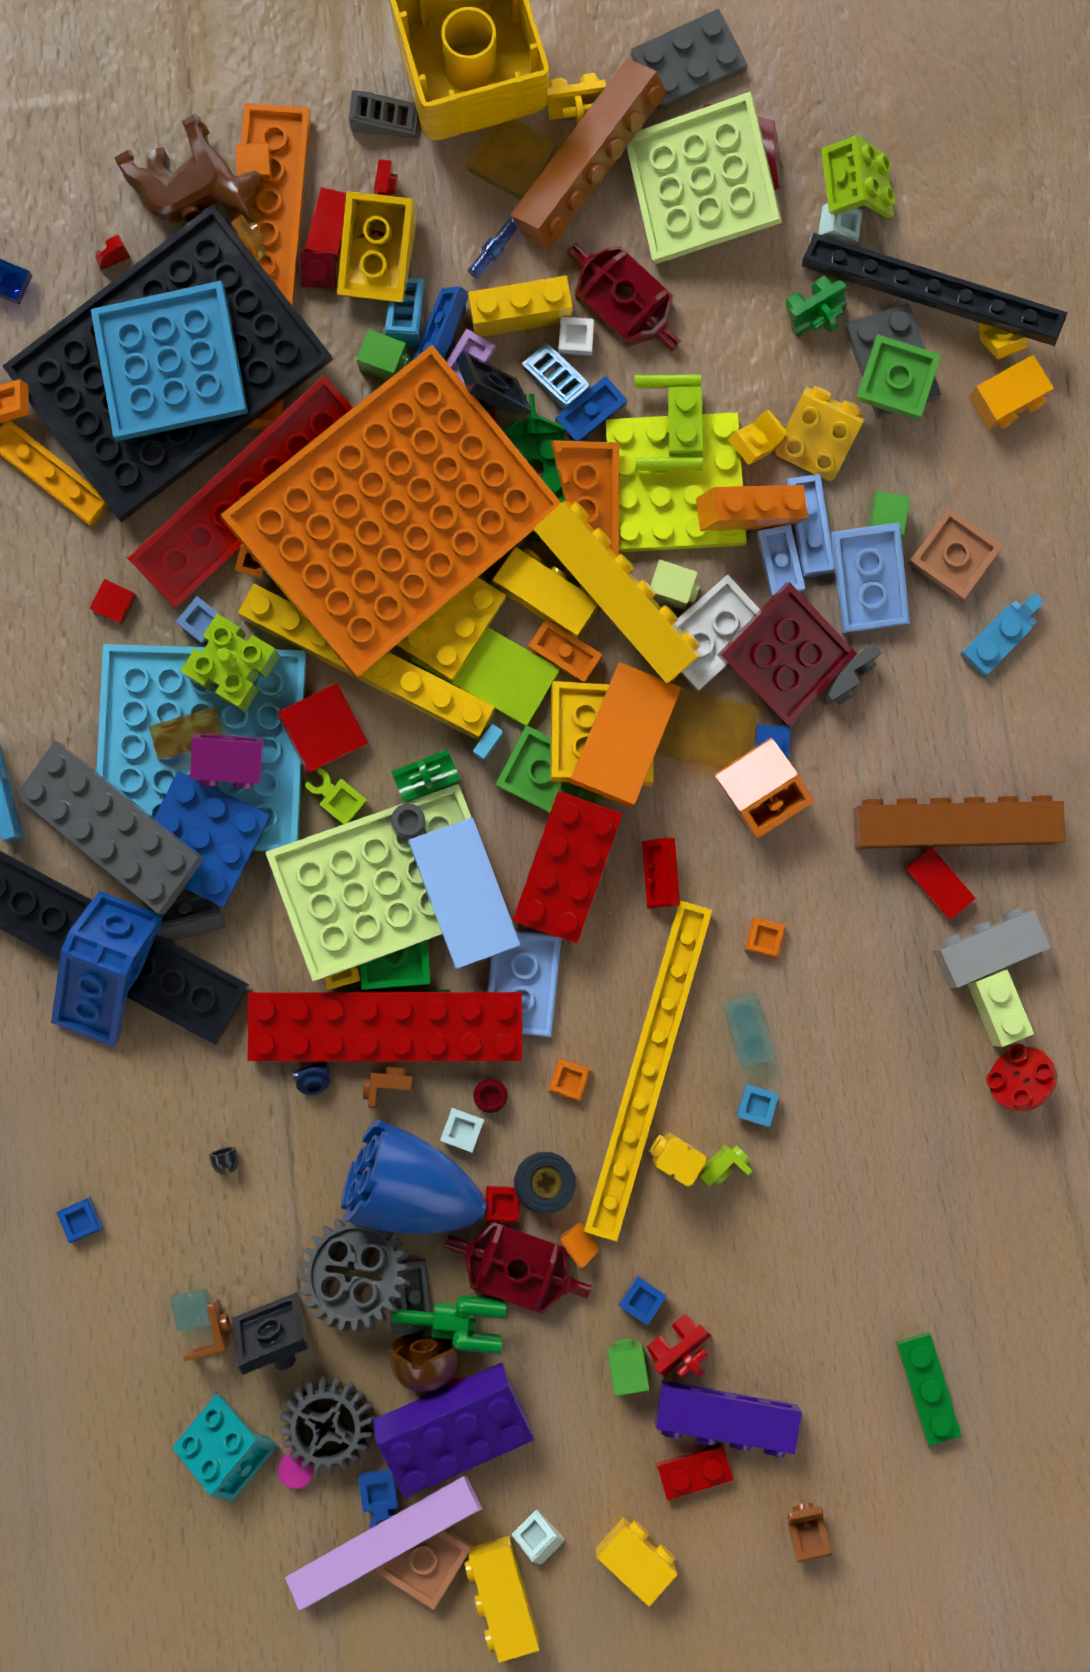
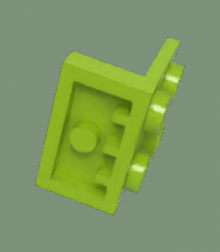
(857, 177)

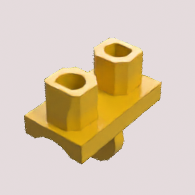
(573, 99)

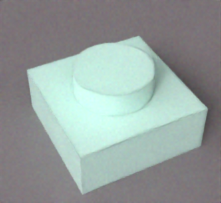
(462, 1129)

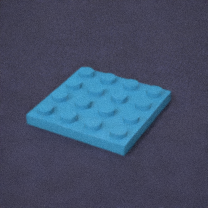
(169, 361)

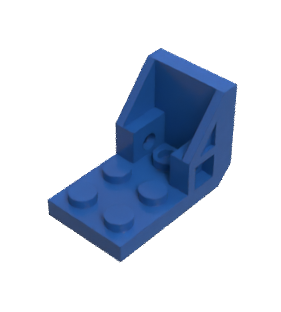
(100, 966)

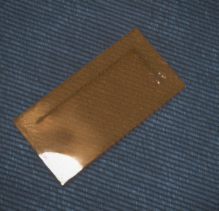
(176, 735)

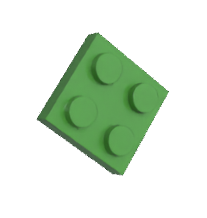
(898, 377)

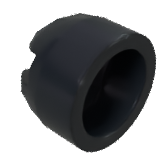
(224, 1158)

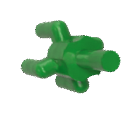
(458, 1322)

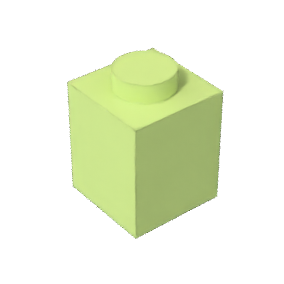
(674, 585)

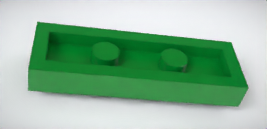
(928, 1389)

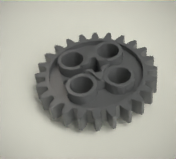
(347, 1306)

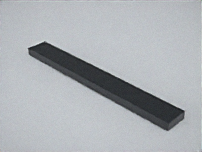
(934, 289)

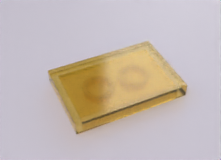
(708, 730)

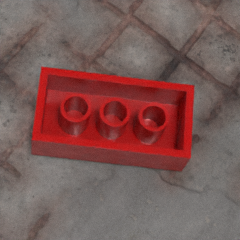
(567, 866)

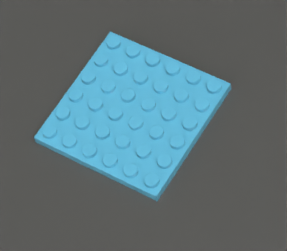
(146, 688)

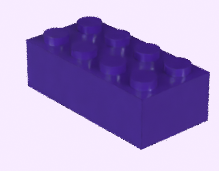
(452, 1430)

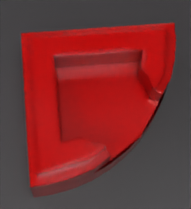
(113, 253)

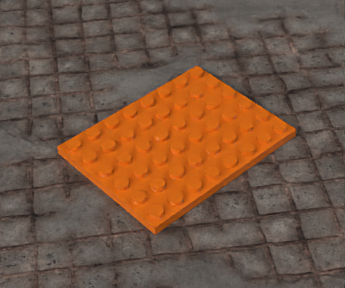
(391, 511)

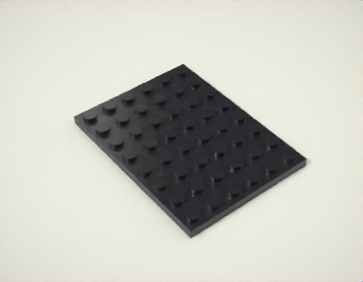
(67, 381)

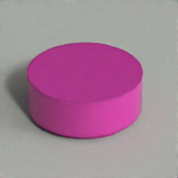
(293, 1474)

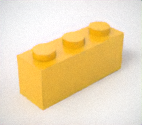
(520, 306)
(545, 591)
(502, 1599)

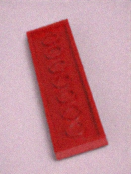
(195, 537)
(385, 1026)

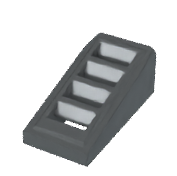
(373, 101)

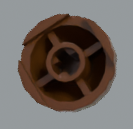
(423, 1362)

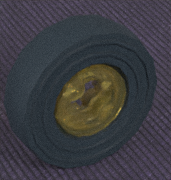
(559, 1192)

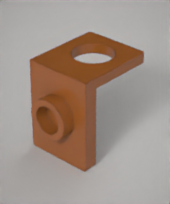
(221, 1328)

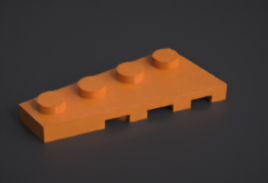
(591, 479)

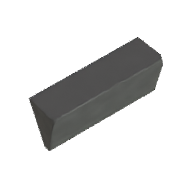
(190, 917)
(416, 1296)

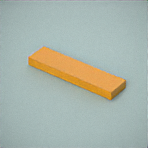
(51, 474)

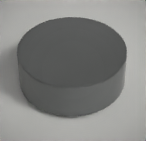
(407, 821)

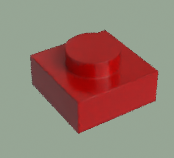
(385, 181)

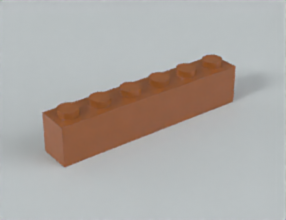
(588, 153)
(959, 824)

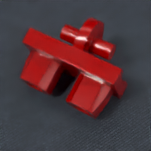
(669, 1358)

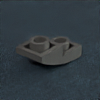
(846, 681)

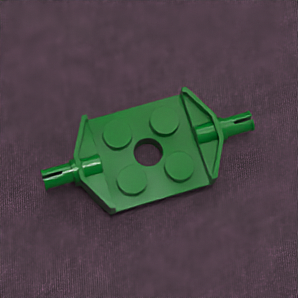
(534, 442)

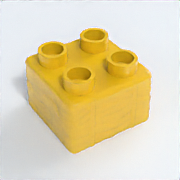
(470, 62)

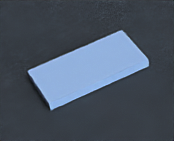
(463, 893)

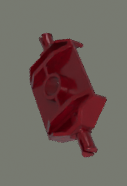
(636, 318)
(497, 1246)

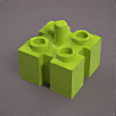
(230, 663)

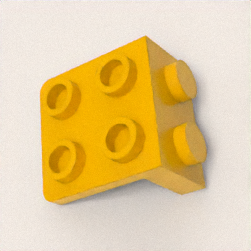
(820, 432)

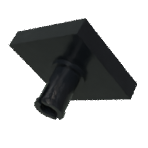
(493, 386)
(270, 1335)

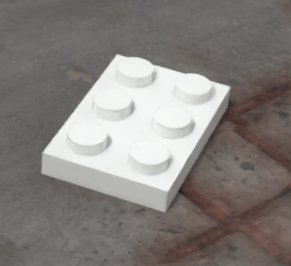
(714, 624)

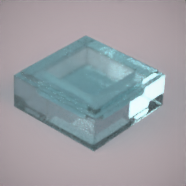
(191, 1309)

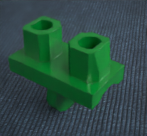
(820, 309)
(426, 776)

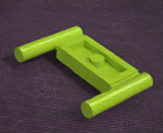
(684, 422)

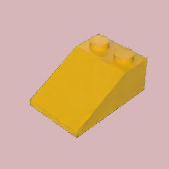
(376, 264)

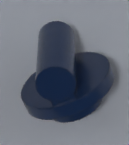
(312, 1079)

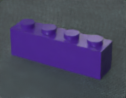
(727, 1418)

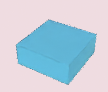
(488, 743)

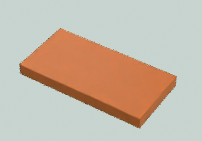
(625, 735)

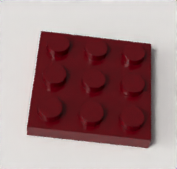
(787, 654)

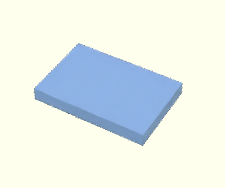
(870, 577)
(530, 970)

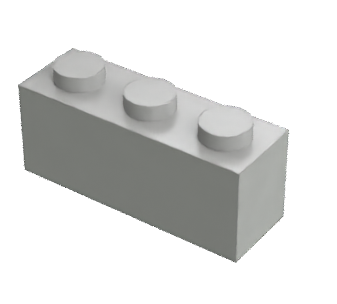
(991, 947)

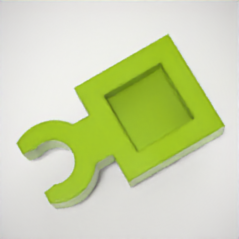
(339, 800)

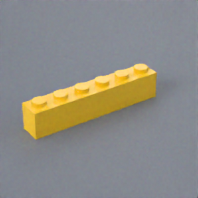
(617, 591)

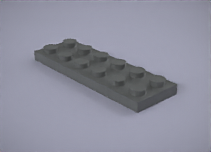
(110, 827)

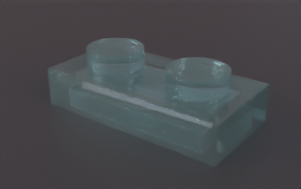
(748, 1031)

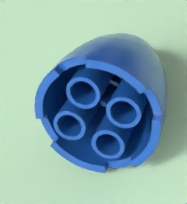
(408, 1186)

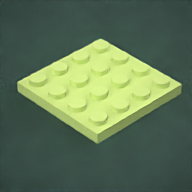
(703, 178)

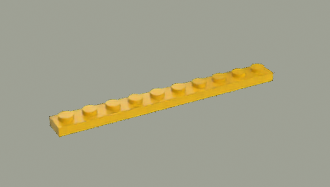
(647, 1071)

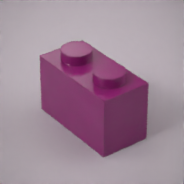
(226, 760)

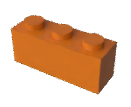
(751, 507)

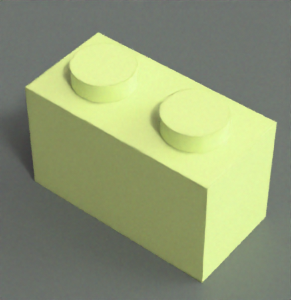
(1000, 1008)

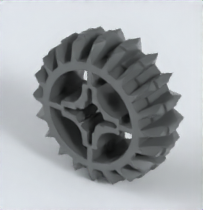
(312, 1451)

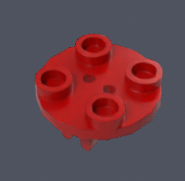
(1013, 1091)

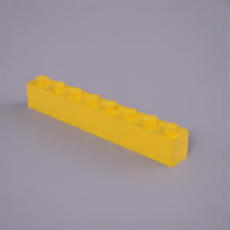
(387, 675)

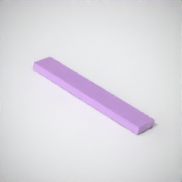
(383, 1543)

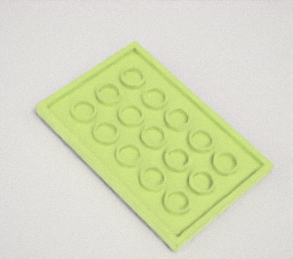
(359, 888)

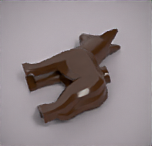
(195, 184)

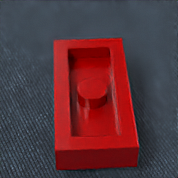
(694, 1471)

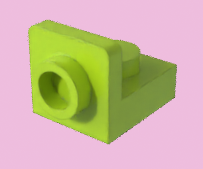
(718, 1168)

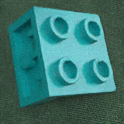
(222, 1450)

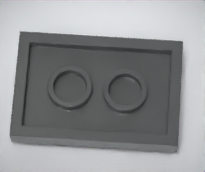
(692, 57)
(892, 323)

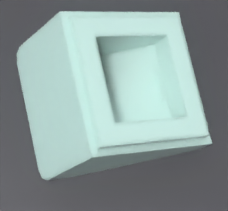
(842, 226)
(538, 1537)

